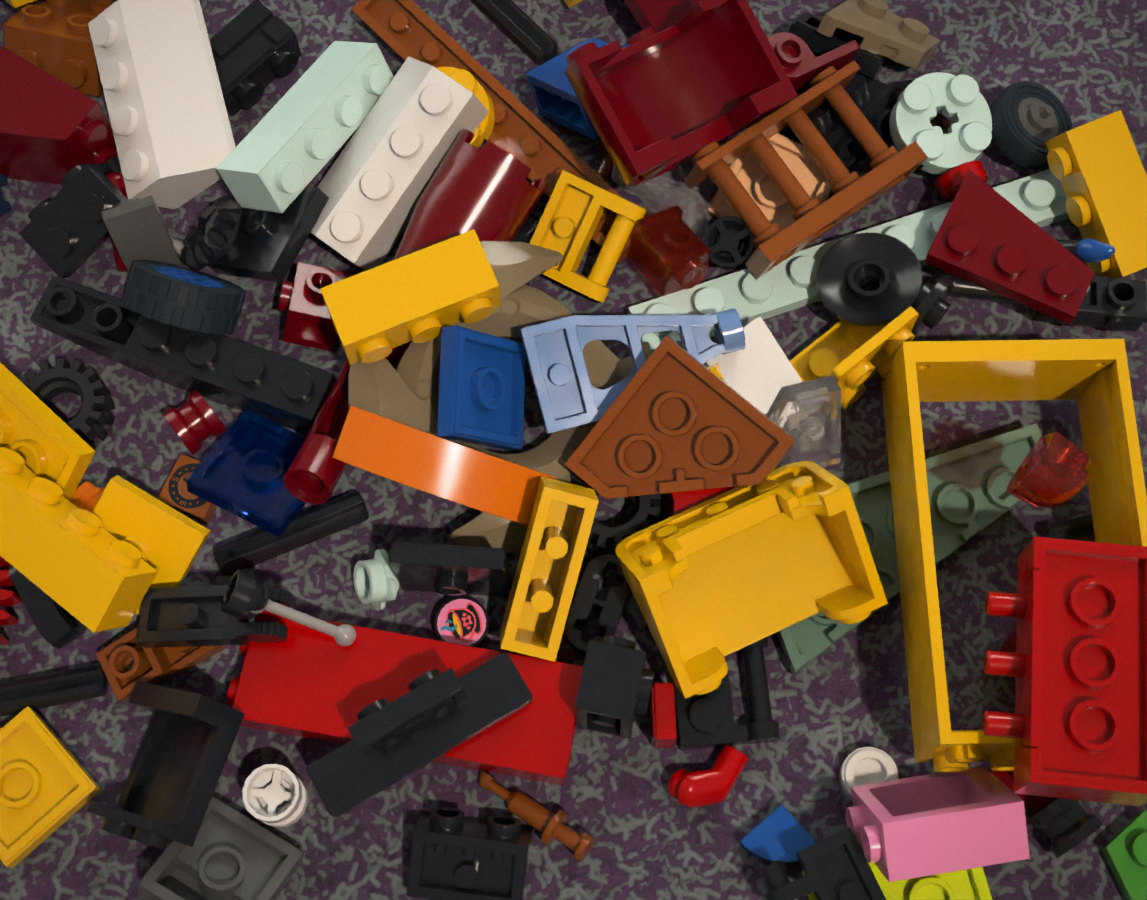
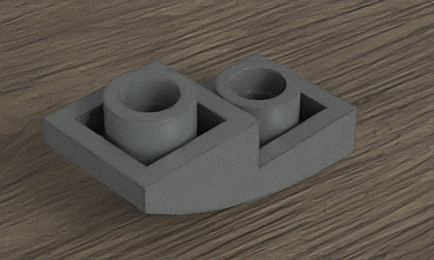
(140, 232)

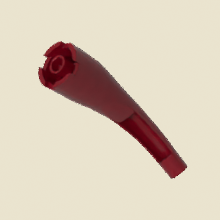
(467, 192)

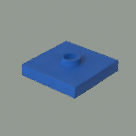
(481, 389)

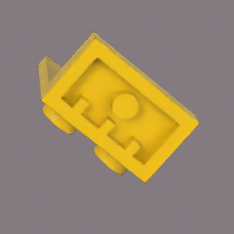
(854, 354)

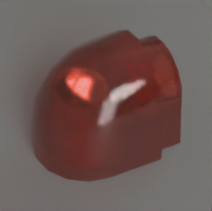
(1050, 472)

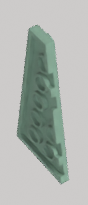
(964, 498)

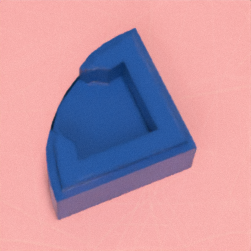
(777, 838)

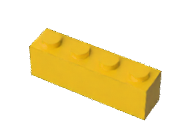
(68, 550)

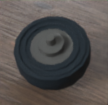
(1024, 120)

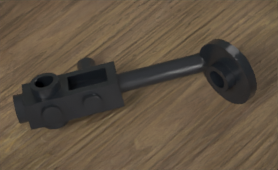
(1107, 304)

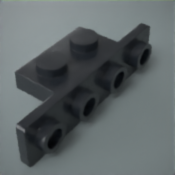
(416, 729)

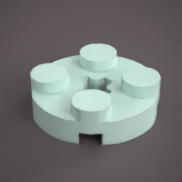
(960, 103)

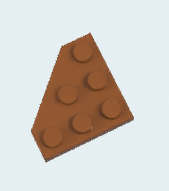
(678, 433)

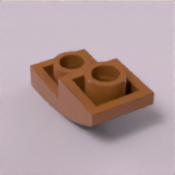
(129, 662)

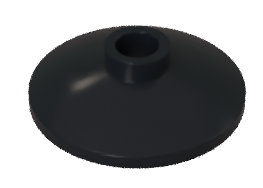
(869, 260)

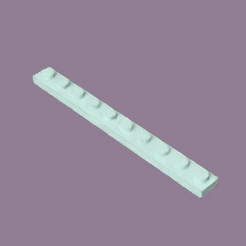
(795, 279)

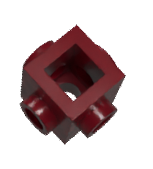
(306, 311)

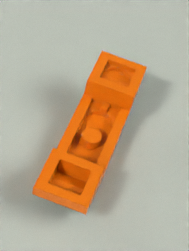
(438, 465)

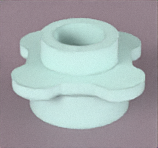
(375, 580)

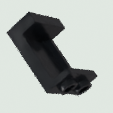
(173, 768)

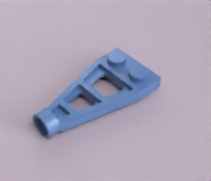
(560, 370)

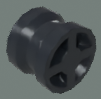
(725, 236)
(1064, 824)

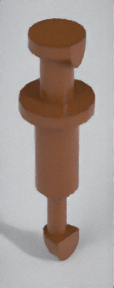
(549, 824)

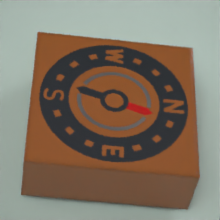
(176, 495)

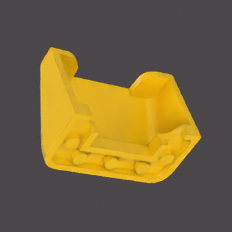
(750, 569)

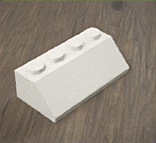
(162, 98)
(392, 161)

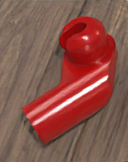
(710, 785)

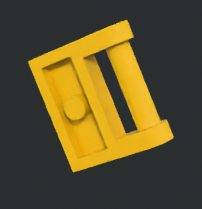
(570, 224)

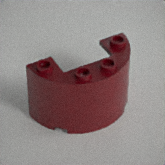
(679, 87)

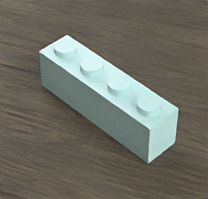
(306, 126)

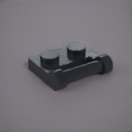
(709, 717)

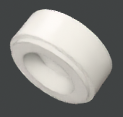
(866, 767)

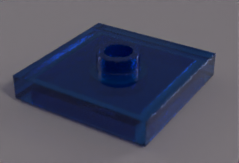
(249, 471)

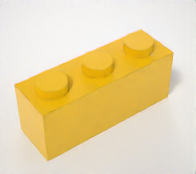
(1104, 190)
(412, 298)
(548, 568)

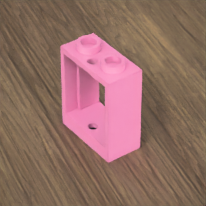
(938, 823)

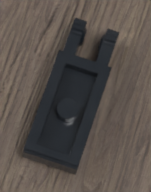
(194, 618)

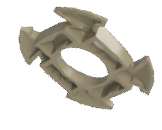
(412, 389)

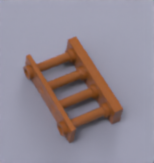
(810, 215)

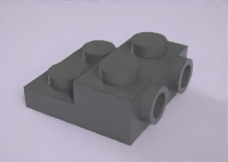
(227, 862)

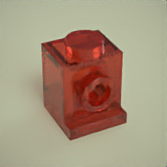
(668, 251)

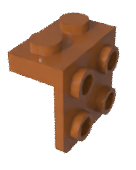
(58, 40)

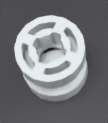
(265, 792)

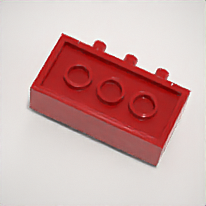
(1076, 671)

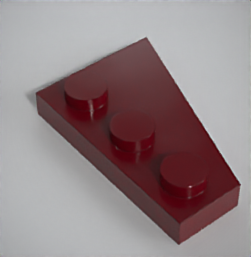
(1008, 253)

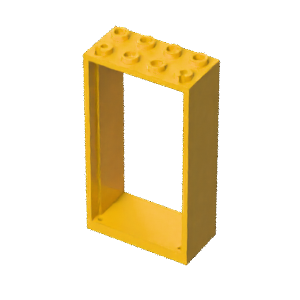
(996, 370)

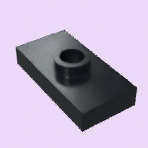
(806, 29)

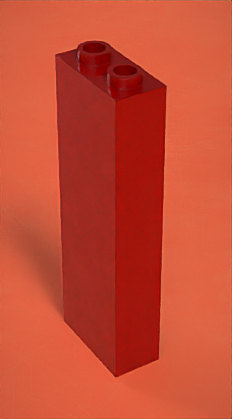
(318, 688)

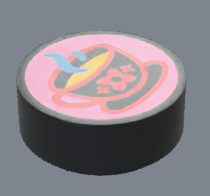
(462, 622)

